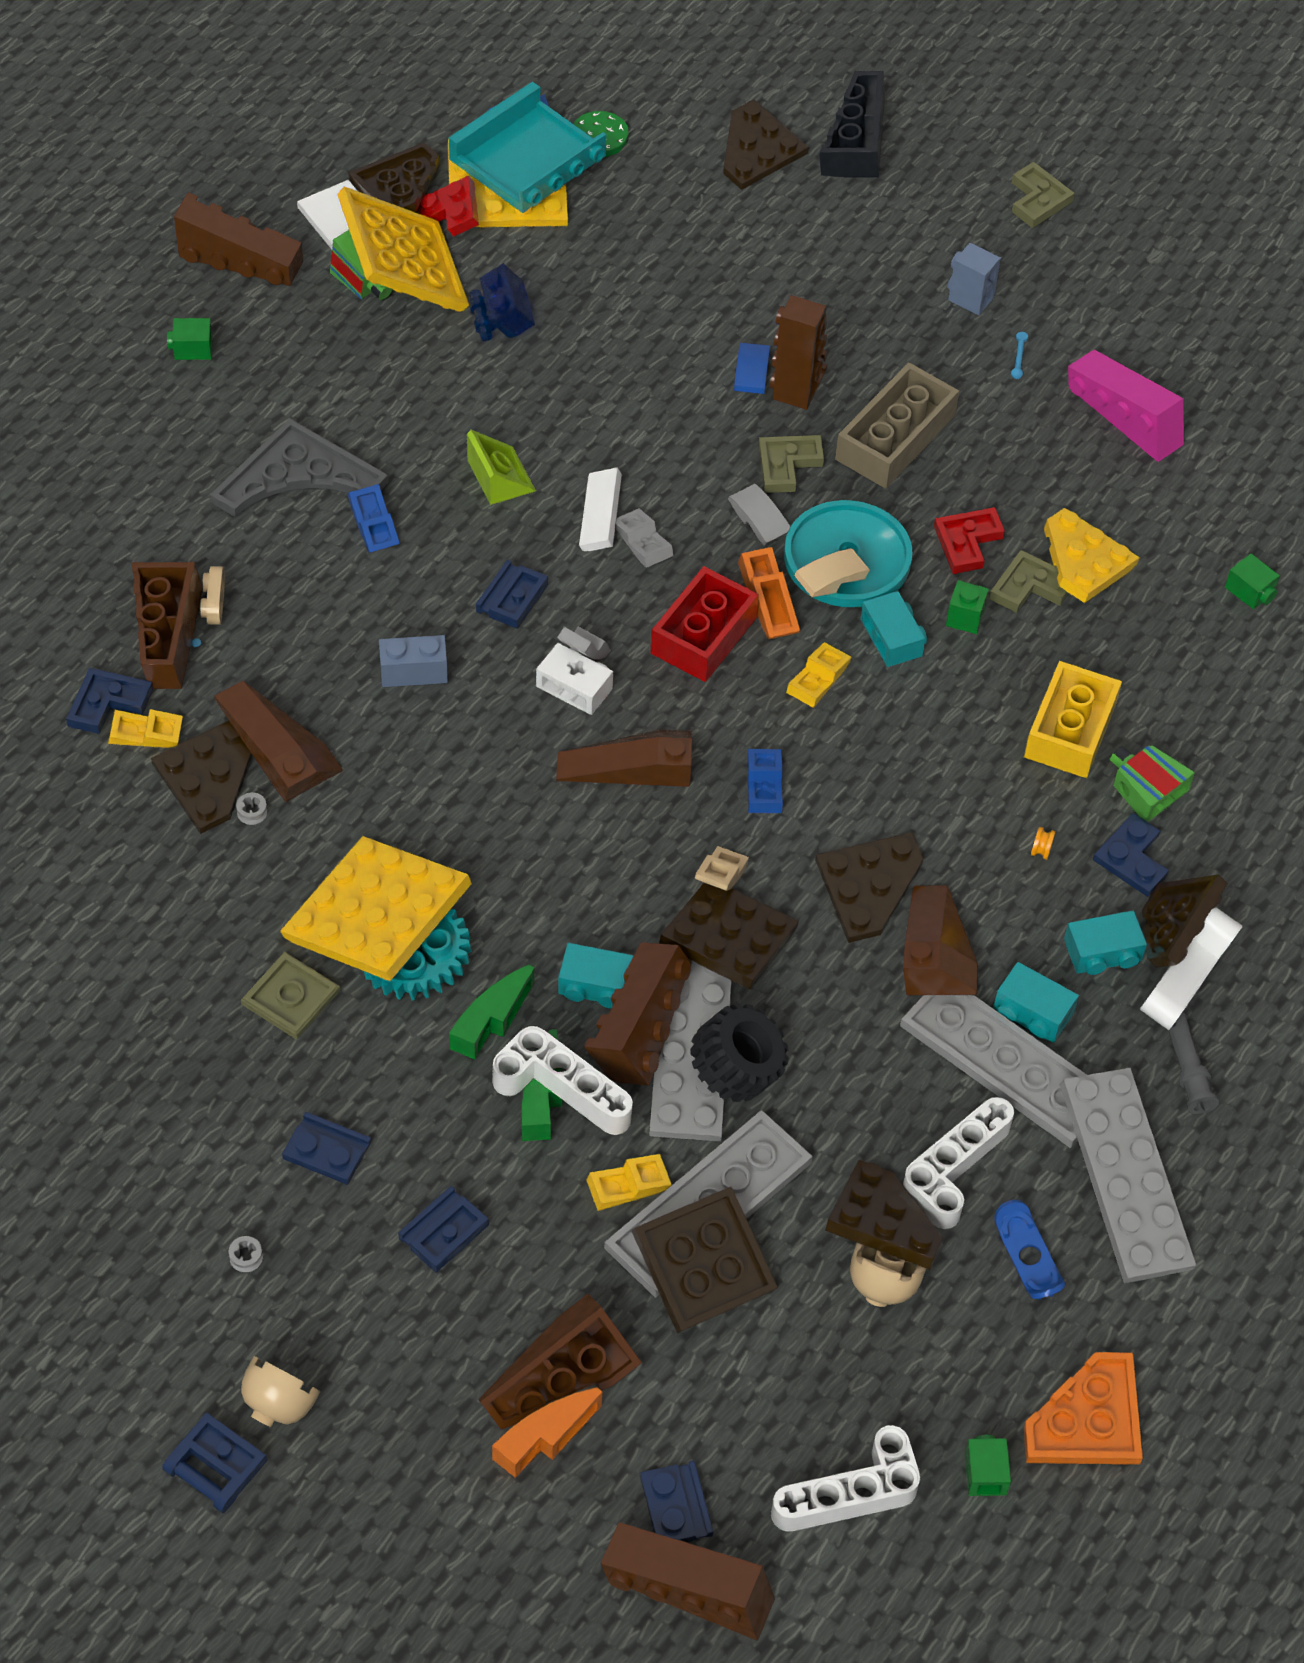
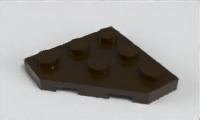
(758, 145)
(399, 177)
(206, 774)
(869, 882)
(1178, 915)
(884, 1216)

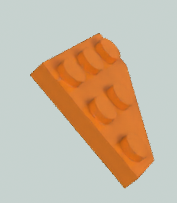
(1089, 1417)

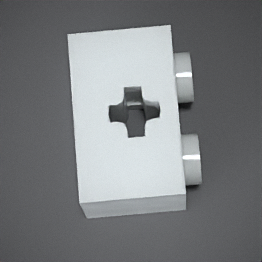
(574, 678)

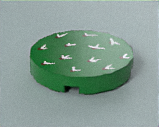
(609, 123)

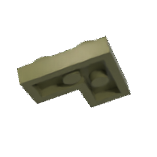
(1043, 195)
(785, 453)
(1025, 576)

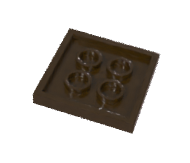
(730, 933)
(704, 1259)

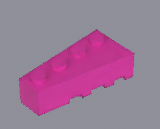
(1130, 402)

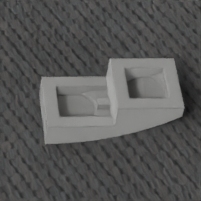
(761, 513)
(641, 537)
(585, 643)

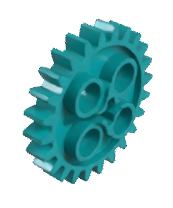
(445, 961)

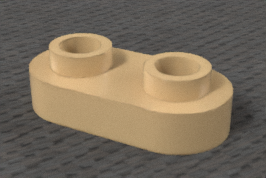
(214, 586)

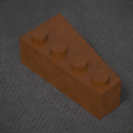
(235, 244)
(799, 351)
(166, 617)
(641, 1014)
(690, 1578)

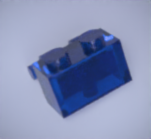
(504, 300)

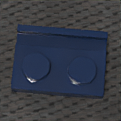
(512, 594)
(326, 1148)
(443, 1229)
(676, 1502)

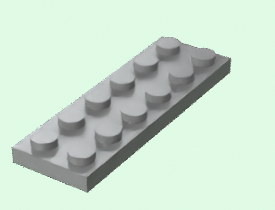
(997, 1057)
(680, 1100)
(753, 1161)
(1127, 1175)

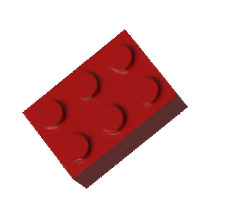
(704, 624)

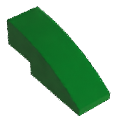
(491, 1012)
(536, 1108)

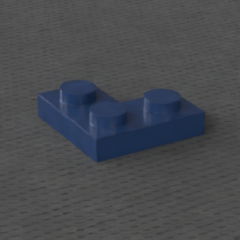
(105, 691)
(1125, 855)

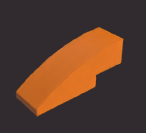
(774, 601)
(545, 1430)

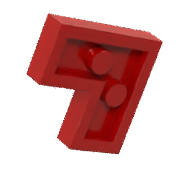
(455, 203)
(962, 534)

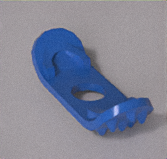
(1018, 1232)

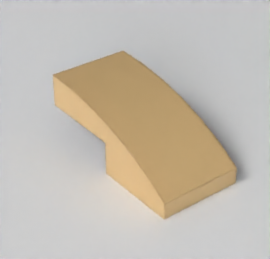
(828, 572)
(722, 868)

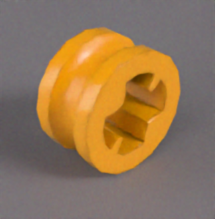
(1043, 843)

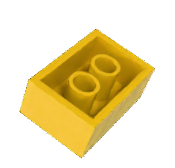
(1072, 719)

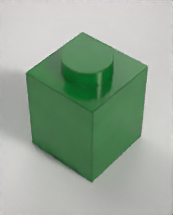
(191, 339)
(1252, 582)
(967, 607)
(987, 1466)

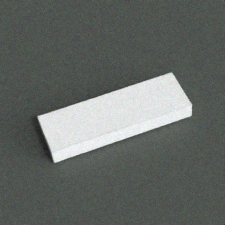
(600, 509)

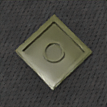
(290, 995)

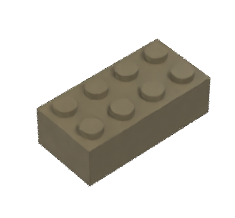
(897, 425)

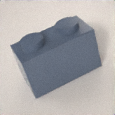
(973, 278)
(413, 661)

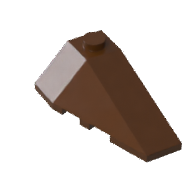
(282, 747)
(639, 759)
(937, 947)
(568, 1356)

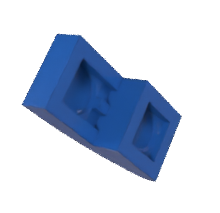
(752, 368)
(372, 518)
(764, 781)

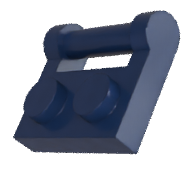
(222, 1452)

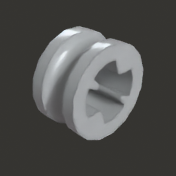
(251, 818)
(234, 1252)

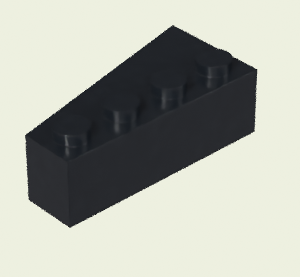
(856, 136)

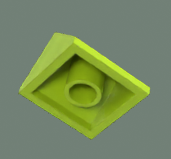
(497, 468)

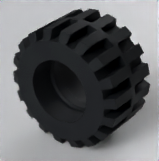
(722, 1064)

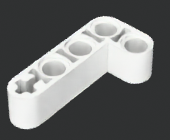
(1185, 978)
(606, 1107)
(962, 1156)
(842, 1487)

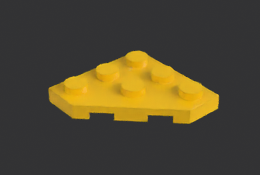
(1085, 555)

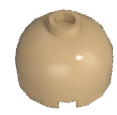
(884, 1277)
(275, 1394)

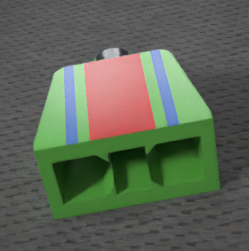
(349, 271)
(1150, 780)

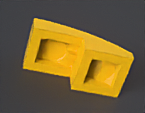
(819, 674)
(154, 730)
(637, 1179)

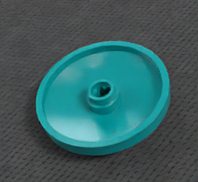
(856, 525)

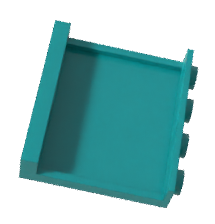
(524, 149)

